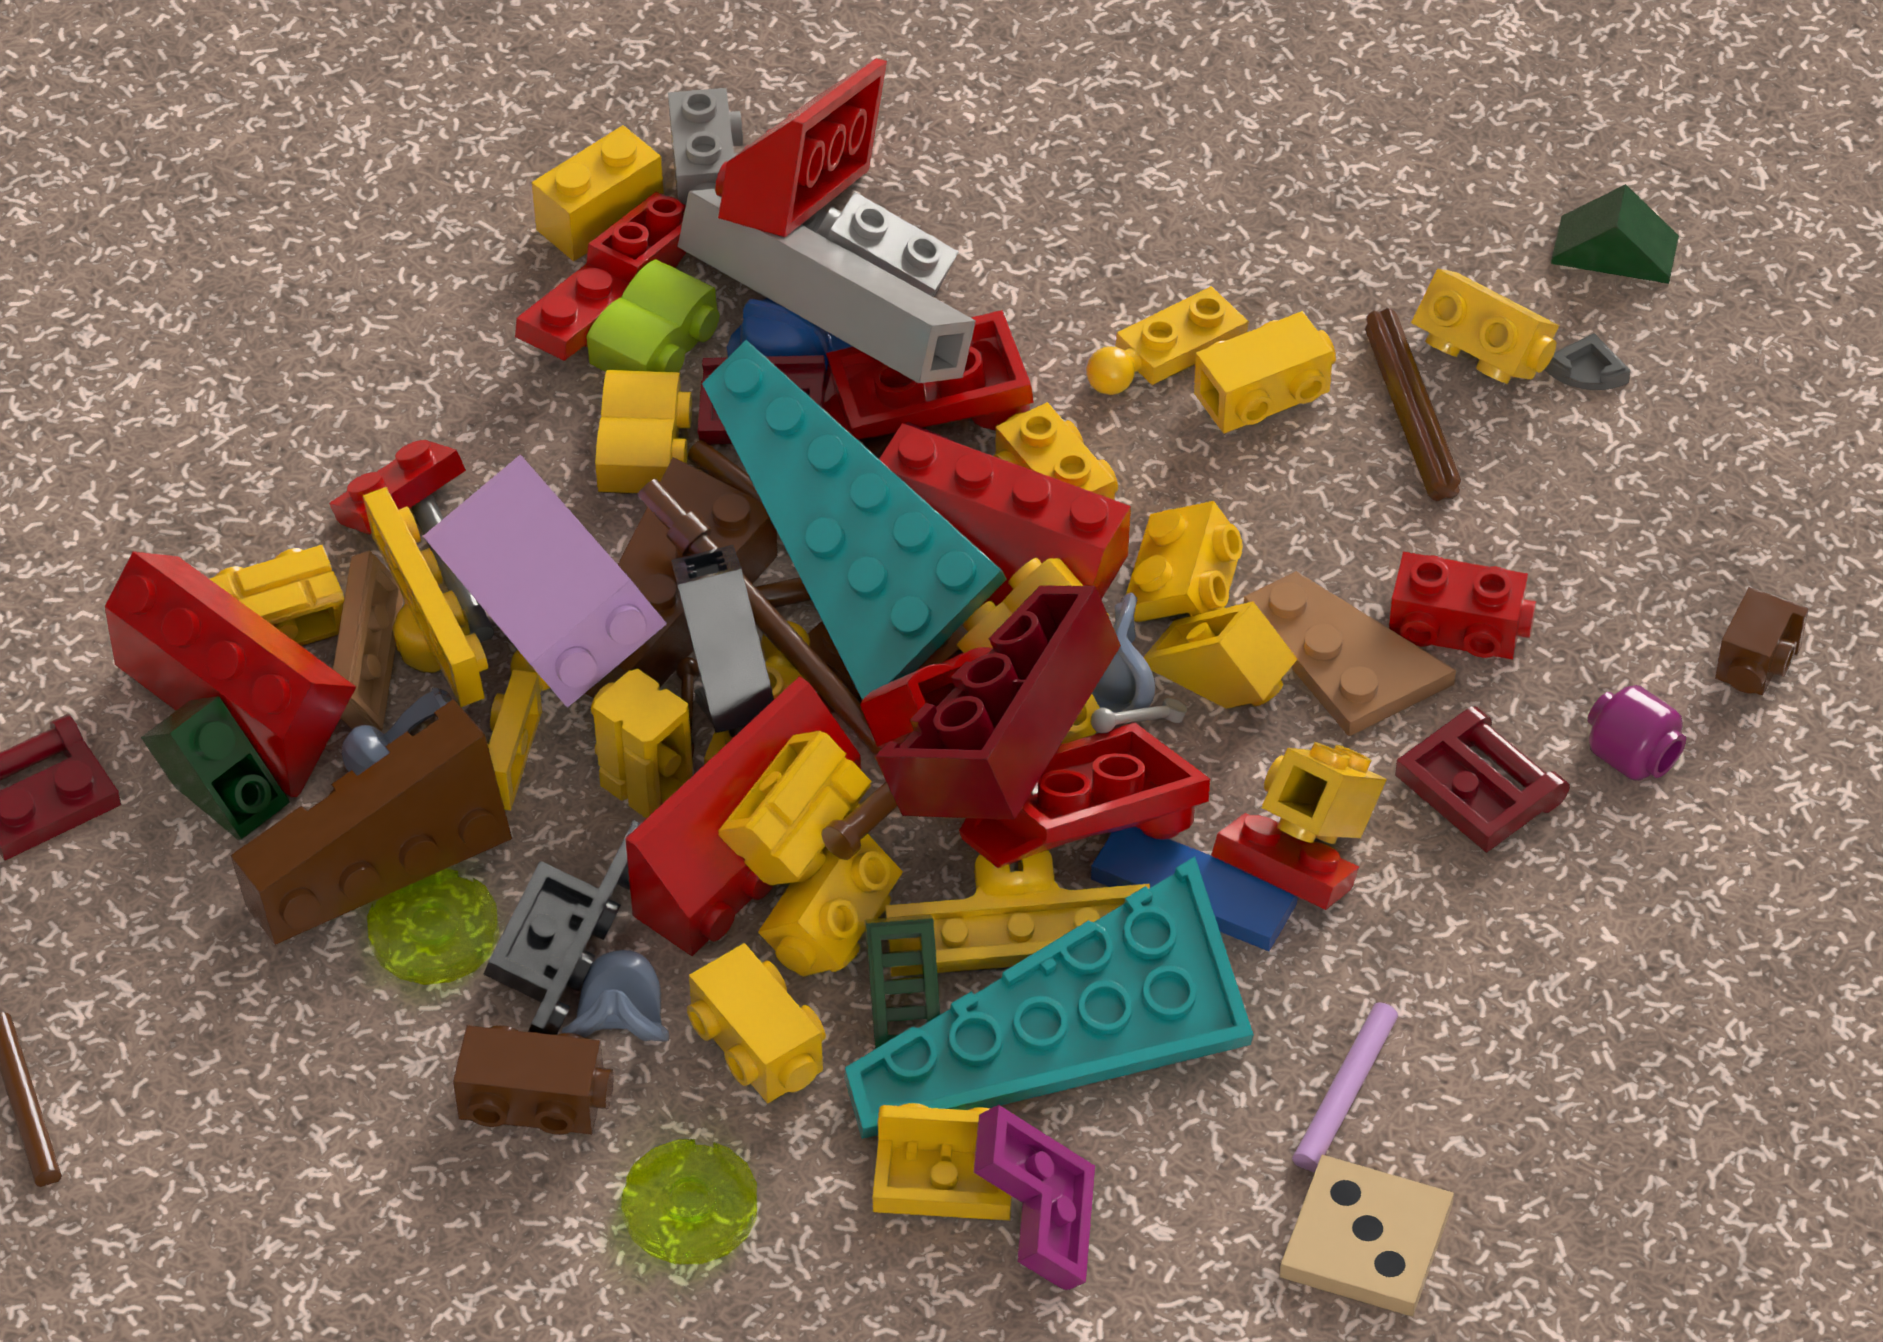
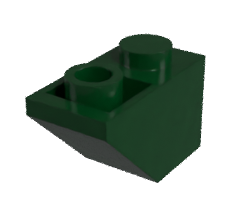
(216, 766)

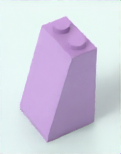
(544, 580)

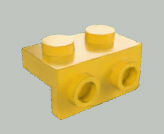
(1185, 562)
(929, 1165)

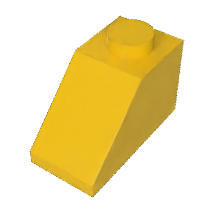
(1224, 656)

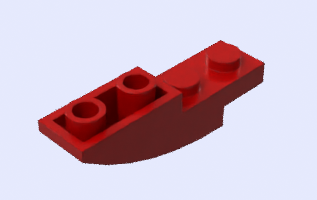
(567, 312)

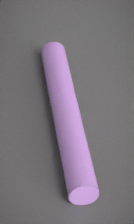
(1345, 1086)

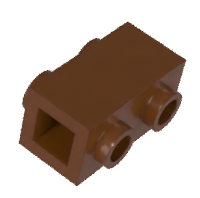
(531, 1080)

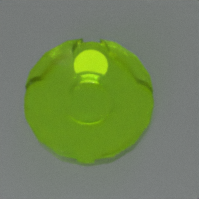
(435, 946)
(691, 1224)

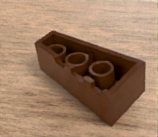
(647, 561)
(377, 830)

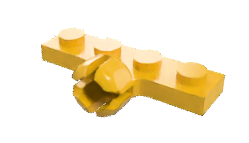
(431, 625)
(1006, 916)

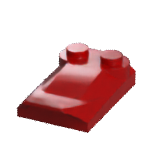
(877, 399)
(1097, 789)

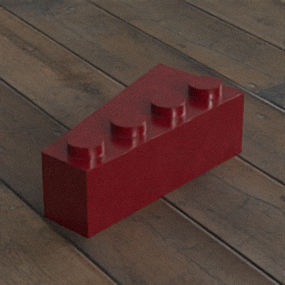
(1007, 711)

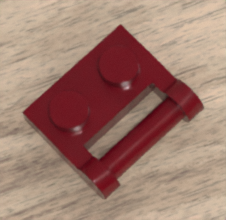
(1472, 791)
(56, 796)

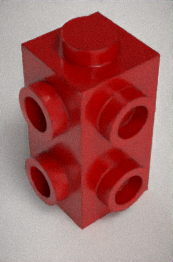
(1461, 605)

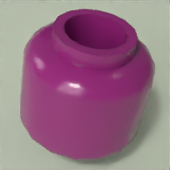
(1636, 733)

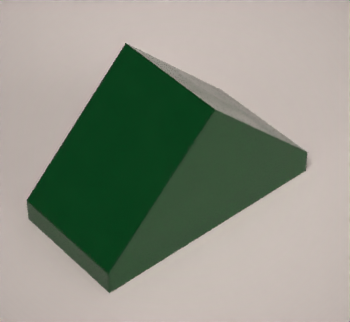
(1617, 238)

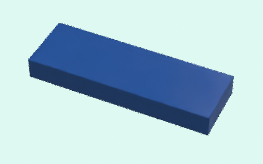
(1241, 902)

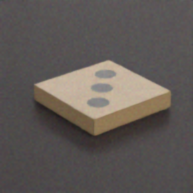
(1366, 1235)

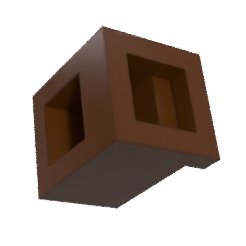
(1760, 641)

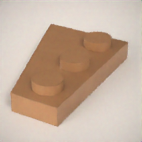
(1346, 656)

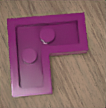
(1053, 1193)

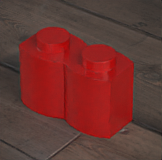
(894, 704)

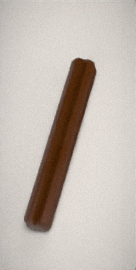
(1412, 405)

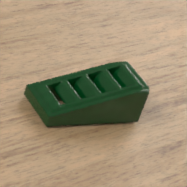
(899, 928)

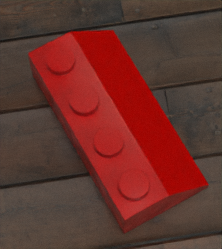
(804, 157)
(1013, 510)
(199, 642)
(678, 865)

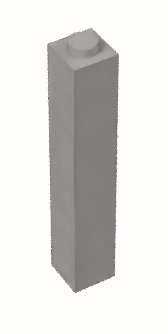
(834, 291)

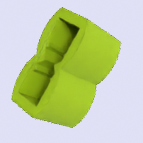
(654, 322)

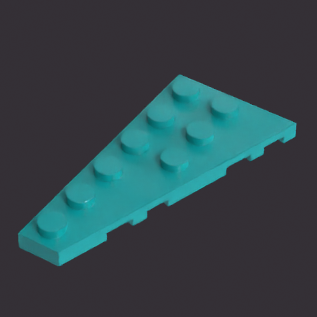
(865, 544)
(1086, 1009)

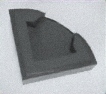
(1590, 363)

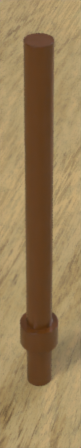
(692, 537)

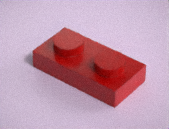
(411, 477)
(1289, 863)

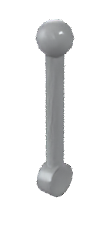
(1104, 719)

